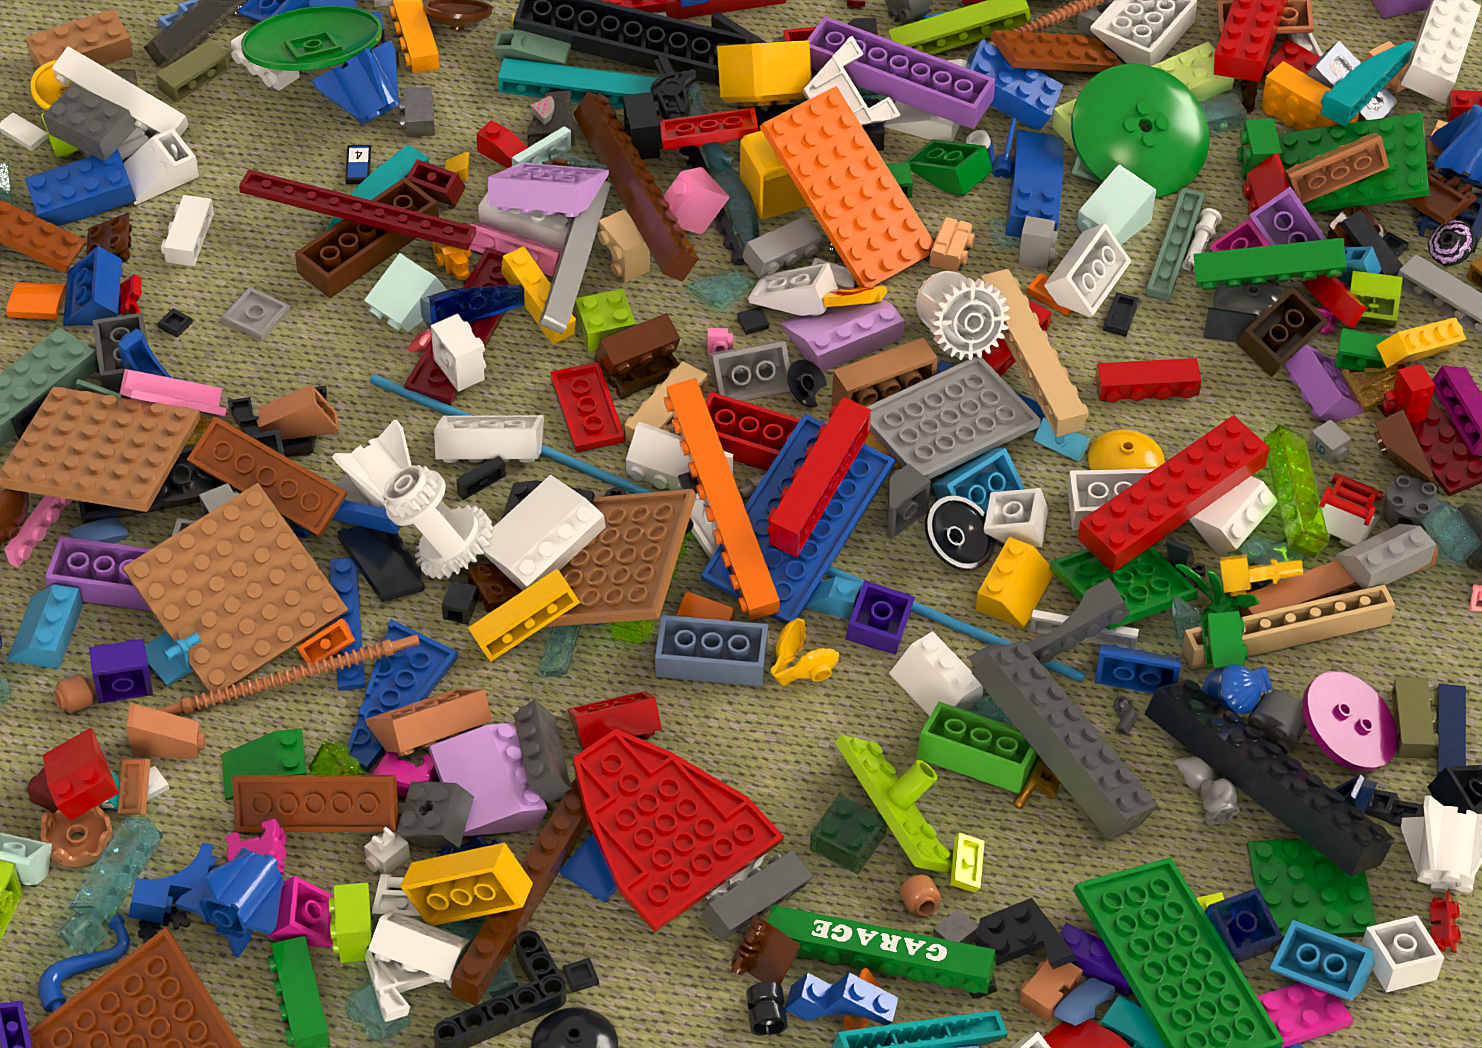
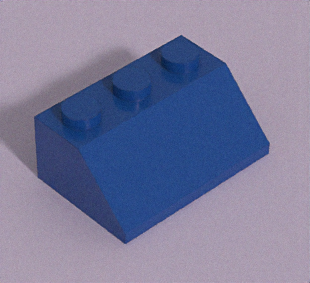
(93, 288)
(1136, 668)

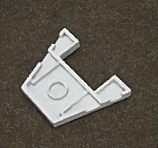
(835, 75)
(389, 981)

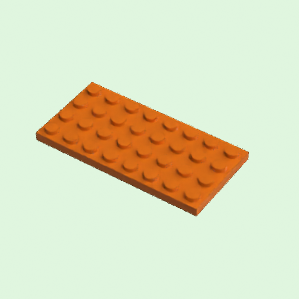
(848, 188)

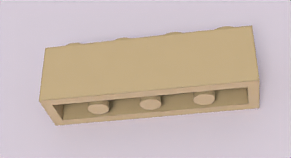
(653, 410)

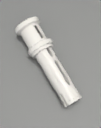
(1204, 232)

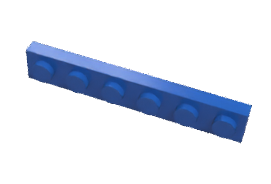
(345, 583)

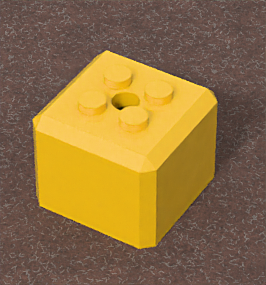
(764, 72)
(767, 178)

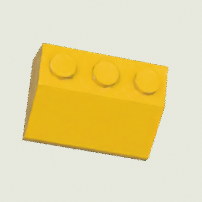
(1014, 584)

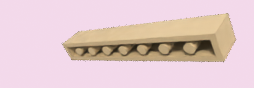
(1038, 360)
(1303, 623)

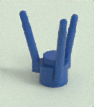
(1003, 163)

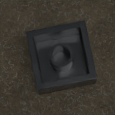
(643, 124)

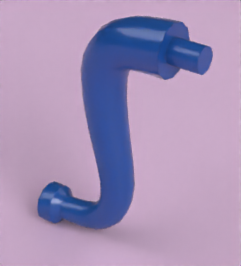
(49, 983)

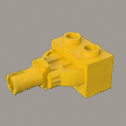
(1238, 575)

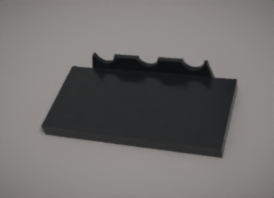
(383, 561)

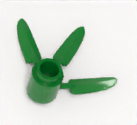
(1221, 601)

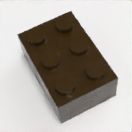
(1281, 331)

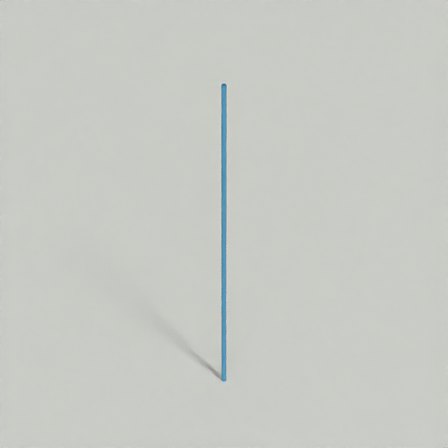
(636, 489)

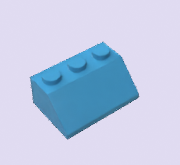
(980, 477)
(47, 627)
(1323, 961)

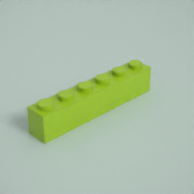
(962, 25)

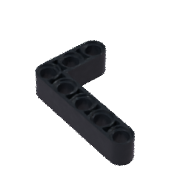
(511, 1002)

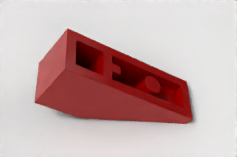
(498, 143)

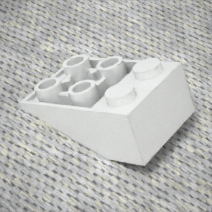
(160, 166)

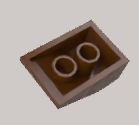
(1400, 443)

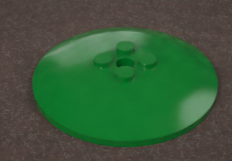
(311, 38)
(1109, 132)

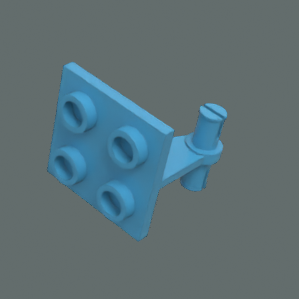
(168, 659)

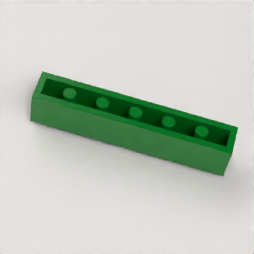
(1270, 263)

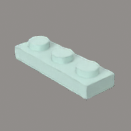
(539, 151)

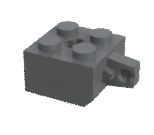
(434, 814)

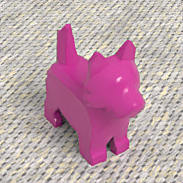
(405, 771)
(270, 843)

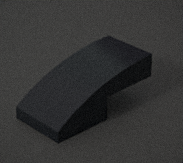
(1389, 808)

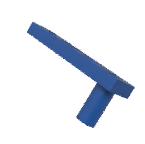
(359, 515)

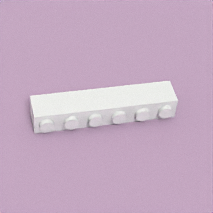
(146, 111)

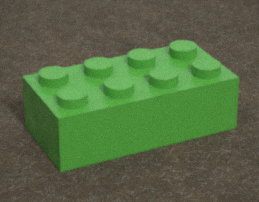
(976, 747)

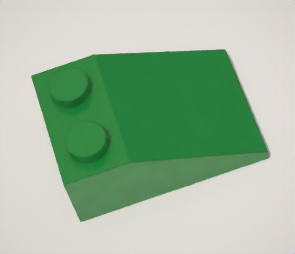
(951, 165)
(269, 755)

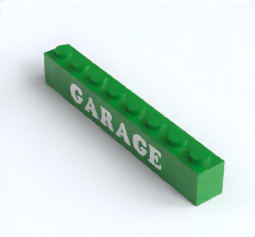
(887, 949)

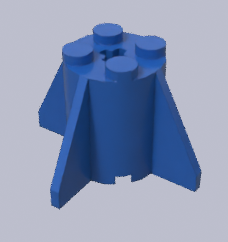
(364, 84)
(1461, 144)
(238, 898)

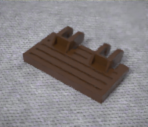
(1444, 200)

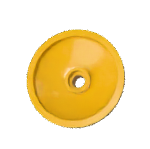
(44, 87)
(1124, 451)

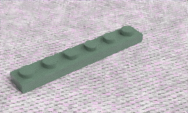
(1175, 244)

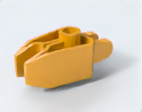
(453, 259)

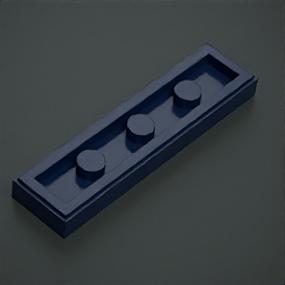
(1451, 726)

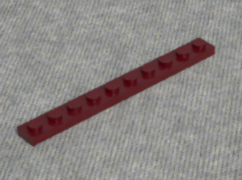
(357, 209)

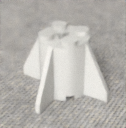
(372, 467)
(1444, 846)

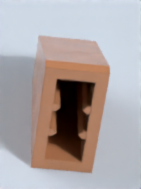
(299, 415)
(163, 734)

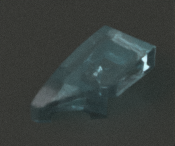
(1184, 617)

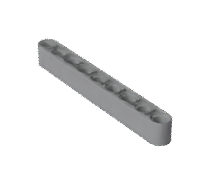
(572, 264)

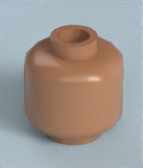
(74, 693)
(920, 895)

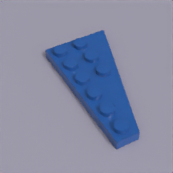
(396, 683)

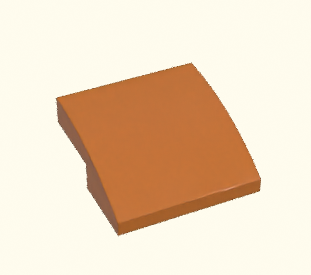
(35, 300)

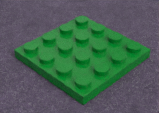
(1143, 582)
(1310, 888)

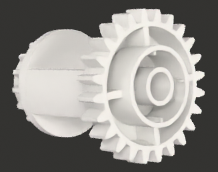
(960, 302)
(448, 535)

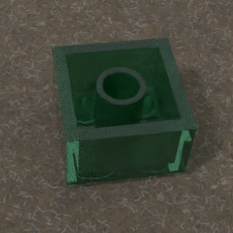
(848, 834)

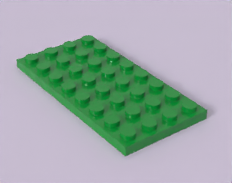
(1175, 959)

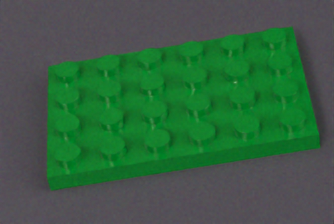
(1404, 148)

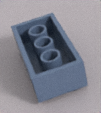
(711, 650)

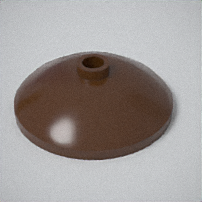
(458, 12)
(13, 512)

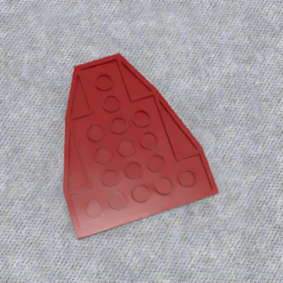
(666, 825)

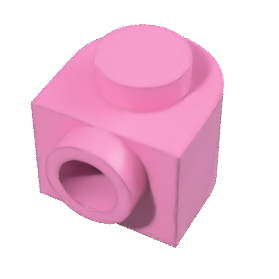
(719, 339)

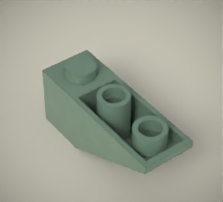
(530, 47)

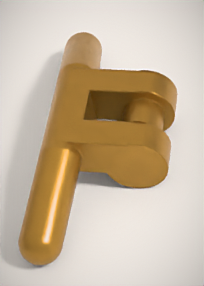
(1035, 781)

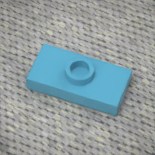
(1070, 445)

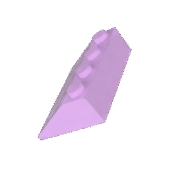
(545, 188)
(845, 332)
(492, 770)

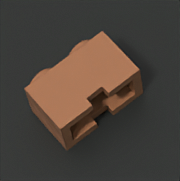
(1047, 988)

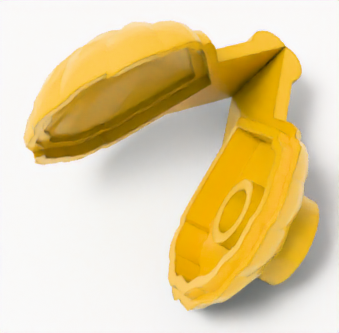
(812, 665)

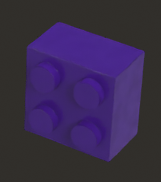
(879, 617)
(121, 671)

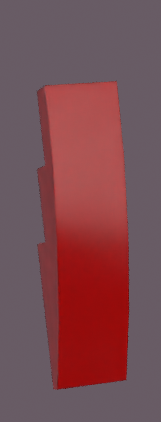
(1336, 298)

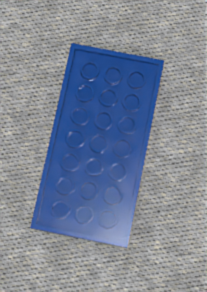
(800, 576)

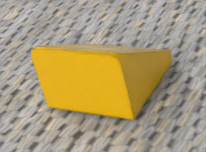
(459, 164)

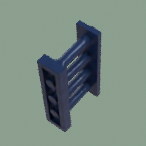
(1474, 218)

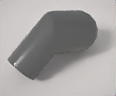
(1126, 714)

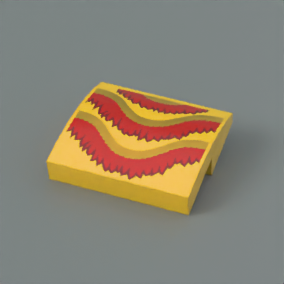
(855, 296)

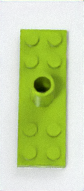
(896, 800)

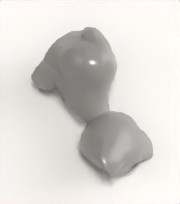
(1217, 794)

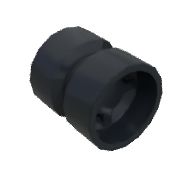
(766, 1008)

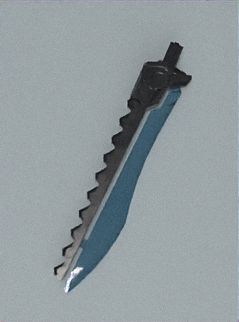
(673, 102)

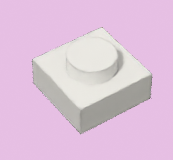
(157, 783)

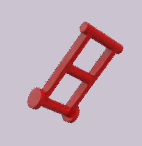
(1330, 497)

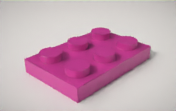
(1304, 1012)

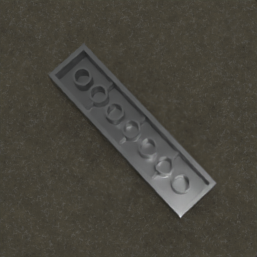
(1064, 739)

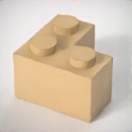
(626, 245)

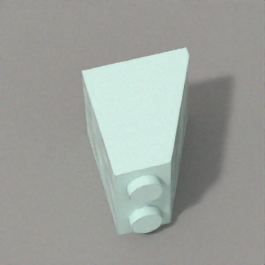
(1121, 203)
(399, 293)

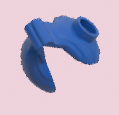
(1239, 687)

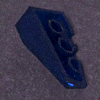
(471, 303)

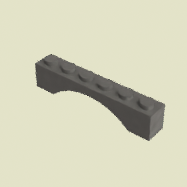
(1097, 610)

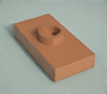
(133, 787)

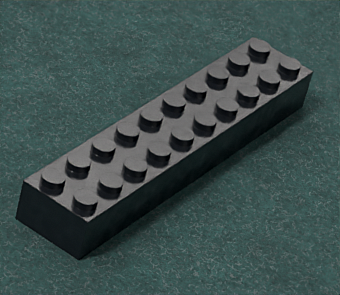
(628, 34)
(1270, 777)

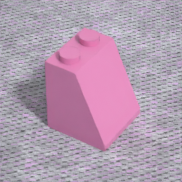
(695, 199)

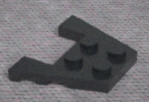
(243, 414)
(1019, 932)

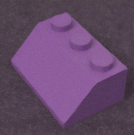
(1286, 220)
(1322, 385)

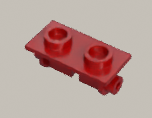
(1445, 912)

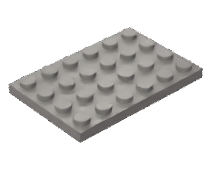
(950, 418)

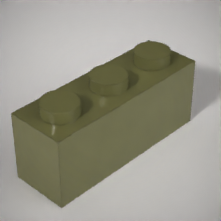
(193, 71)
(1414, 717)

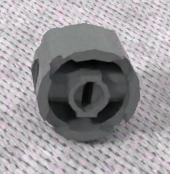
(908, 10)
(1409, 501)
(1279, 719)

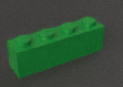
(300, 994)

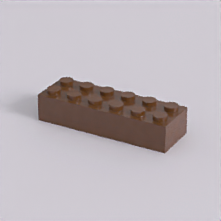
(355, 248)

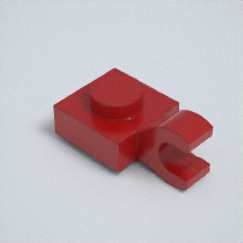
(130, 294)

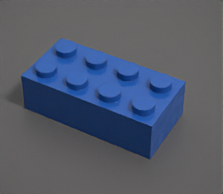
(1018, 91)
(80, 189)

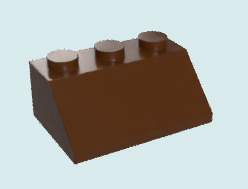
(637, 345)

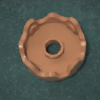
(58, 829)

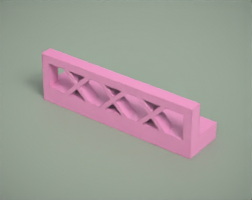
(506, 242)
(172, 391)

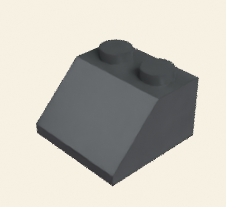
(907, 499)

